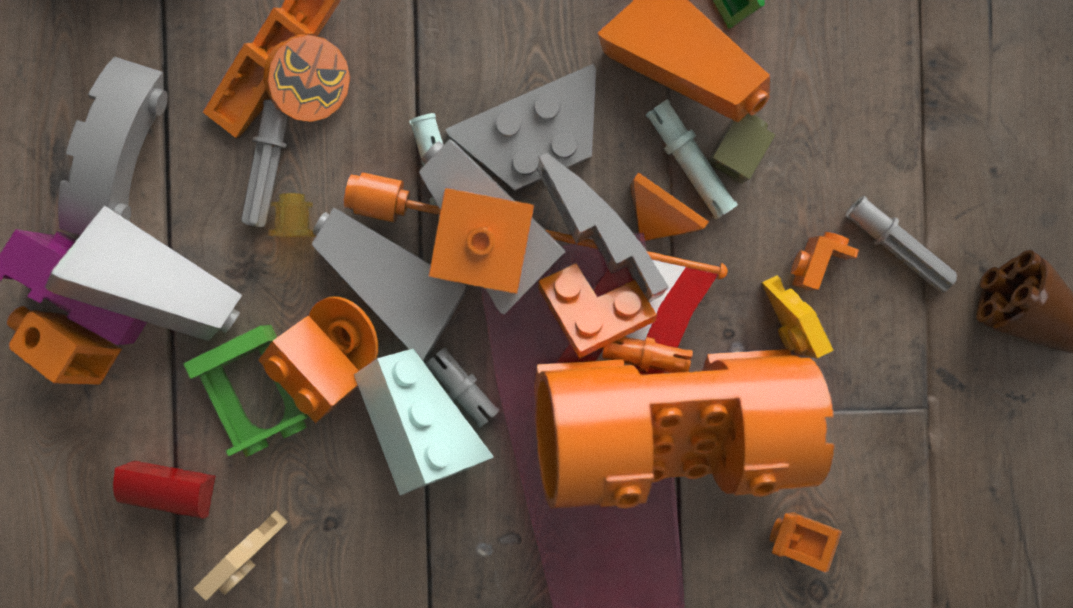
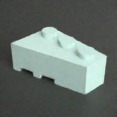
(417, 422)

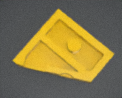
(799, 322)

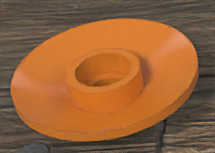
(347, 328)

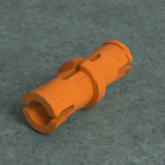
(649, 355)

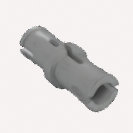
(462, 387)

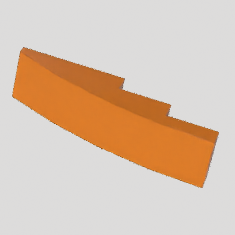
(242, 89)

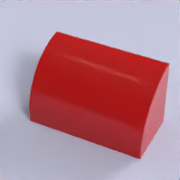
(163, 488)

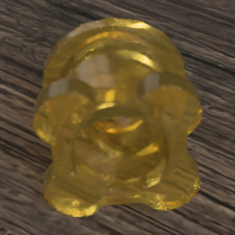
(291, 216)

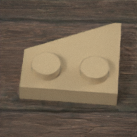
(237, 562)

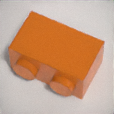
(310, 369)

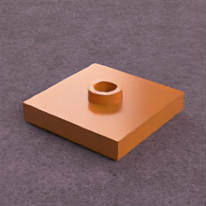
(481, 240)

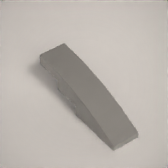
(591, 216)

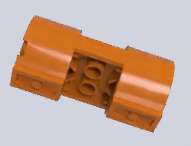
(742, 418)

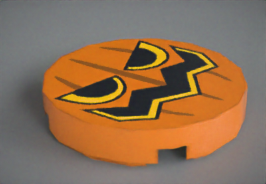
(306, 77)

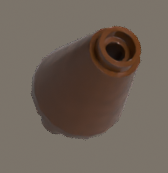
(1028, 302)

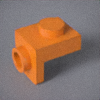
(812, 263)
(805, 540)

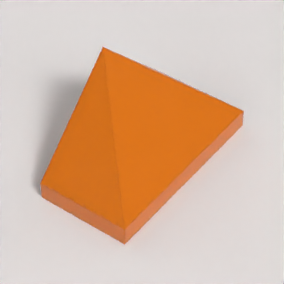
(660, 213)

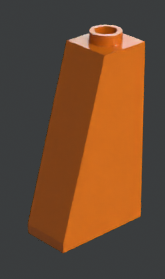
(687, 54)

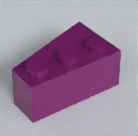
(31, 259)

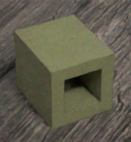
(741, 148)

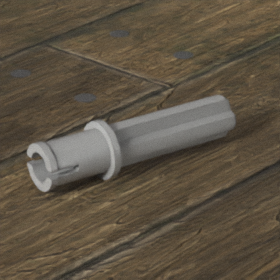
(264, 165)
(901, 244)

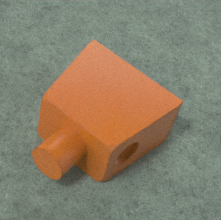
(60, 347)

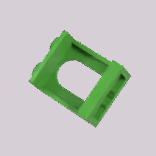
(239, 428)

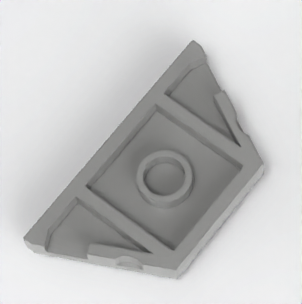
(543, 121)

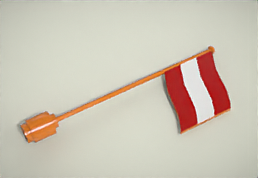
(687, 280)

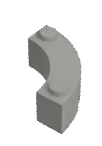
(109, 143)

